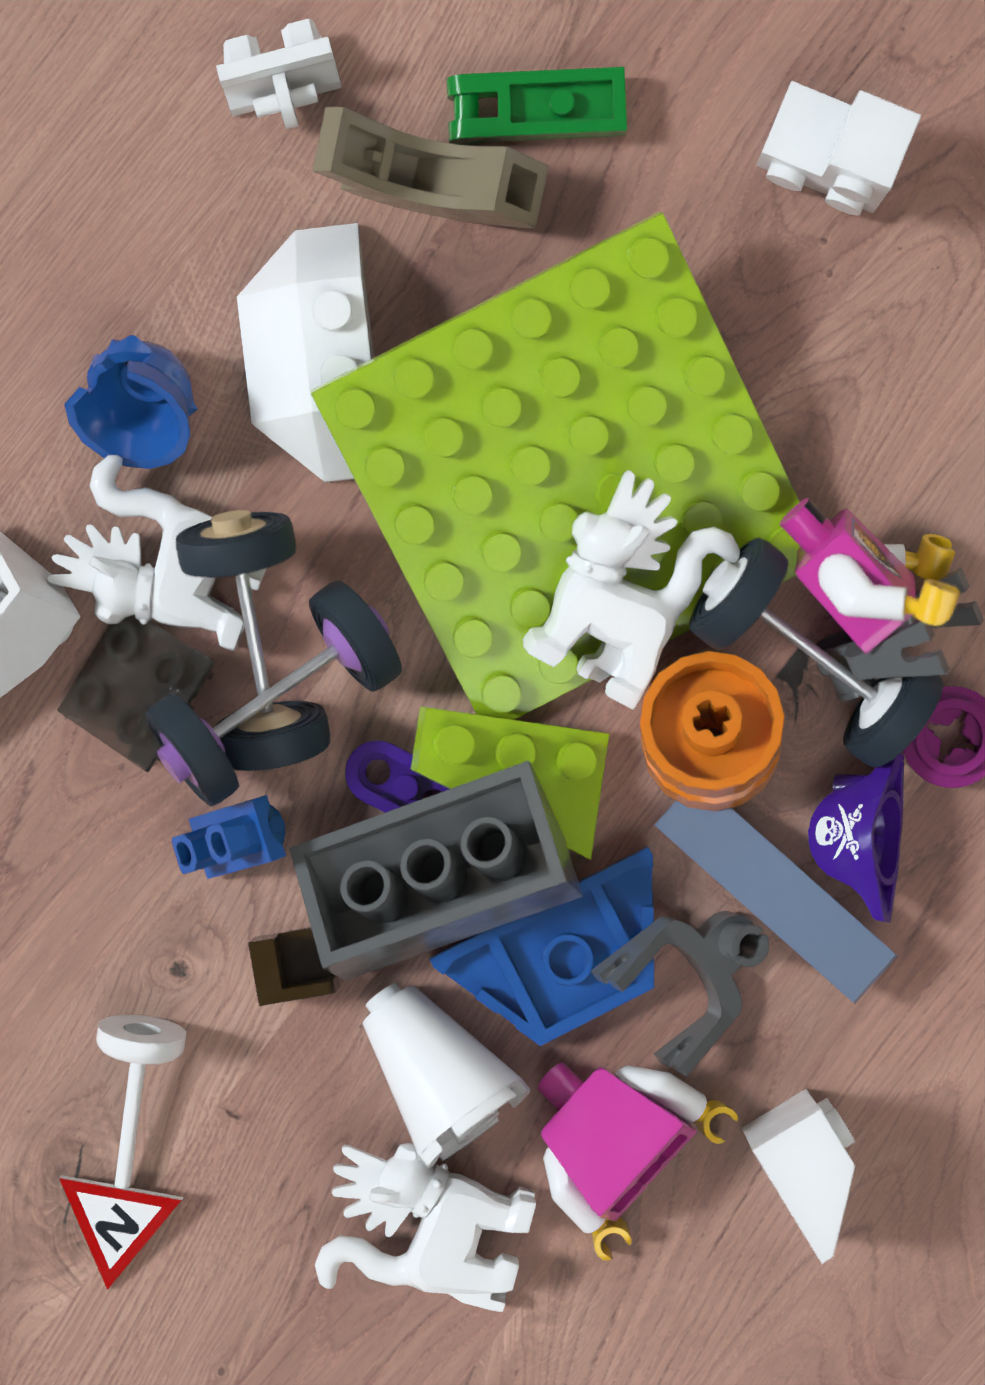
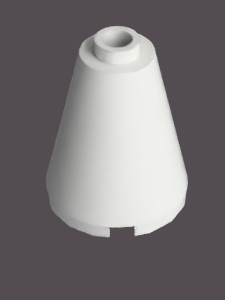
(437, 1072)

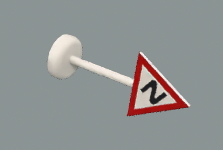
(117, 1217)

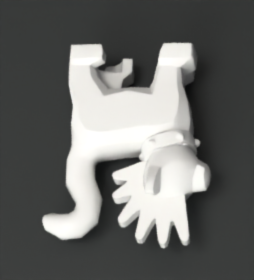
(126, 587)
(623, 615)
(449, 1231)

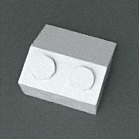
(807, 1162)

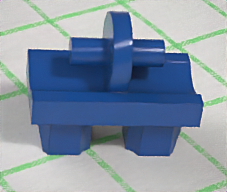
(232, 839)

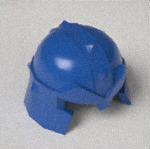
(134, 404)

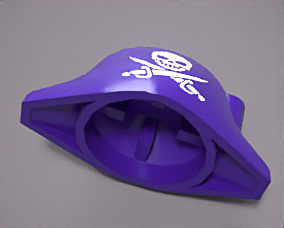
(860, 832)

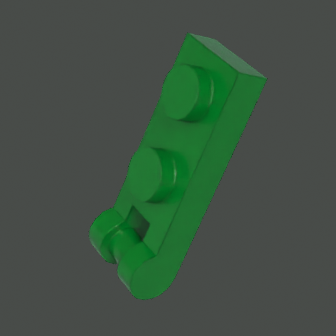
(538, 105)

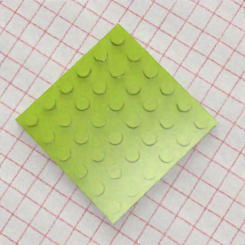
(527, 416)

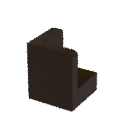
(289, 967)

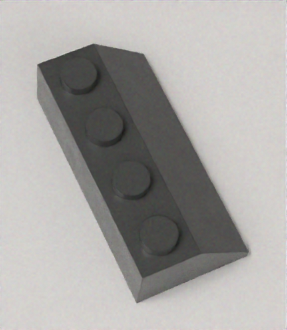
(434, 872)

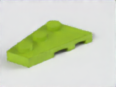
(567, 761)

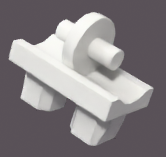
(281, 77)

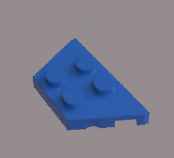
(542, 964)

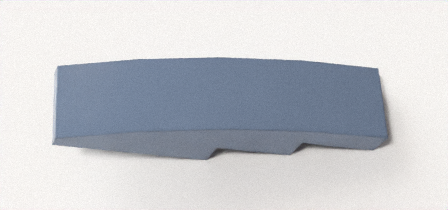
(780, 896)

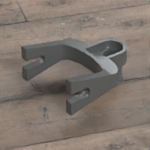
(889, 656)
(715, 953)

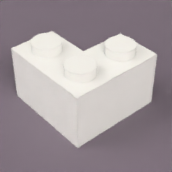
(838, 147)

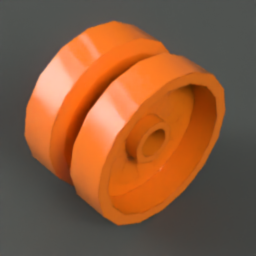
(705, 694)

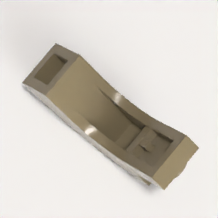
(428, 175)

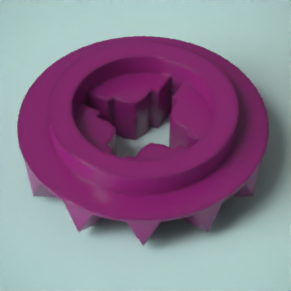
(960, 765)

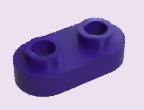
(403, 784)

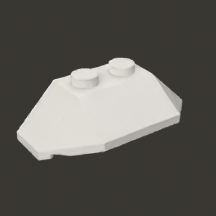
(300, 328)

